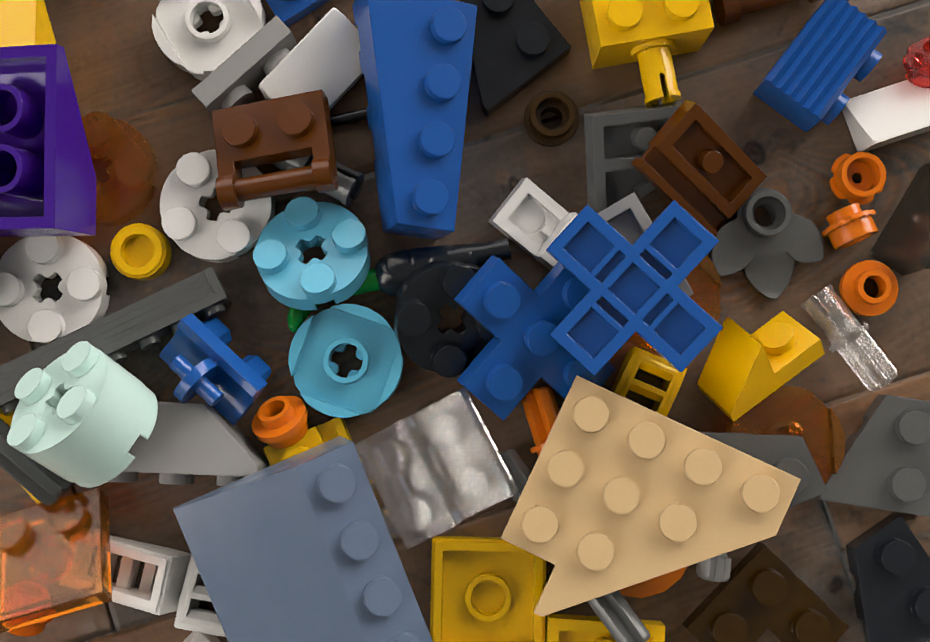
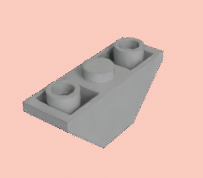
(193, 442)

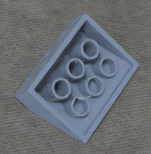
(302, 554)

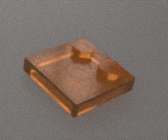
(54, 559)

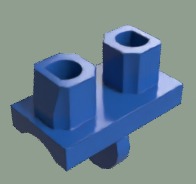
(212, 369)

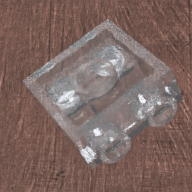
(435, 469)

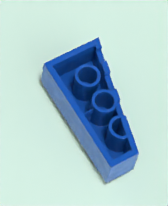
(417, 97)

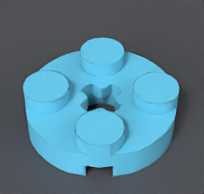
(306, 226)
(318, 376)

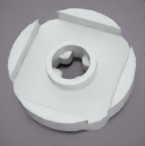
(203, 52)
(188, 221)
(82, 285)

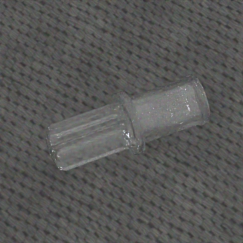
(850, 338)

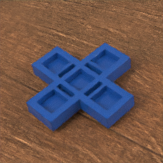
(634, 288)
(521, 340)

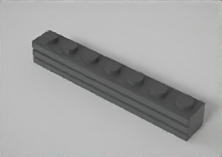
(126, 329)

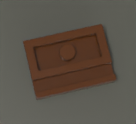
(699, 167)

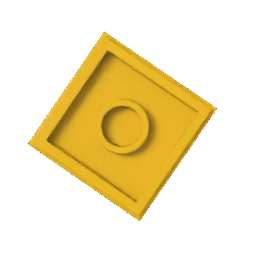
(485, 591)

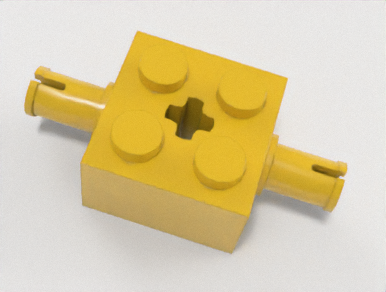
(646, 34)

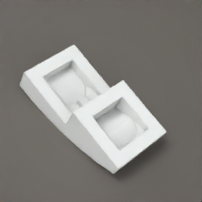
(532, 220)

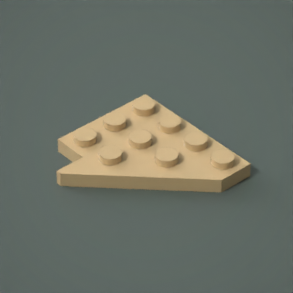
(636, 498)

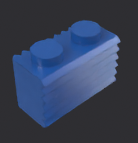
(820, 63)

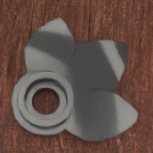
(768, 251)

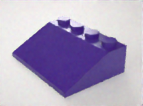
(43, 147)

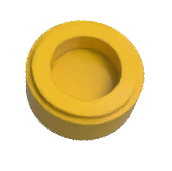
(140, 252)

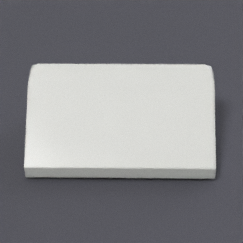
(321, 60)
(888, 115)

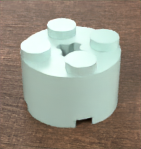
(82, 416)

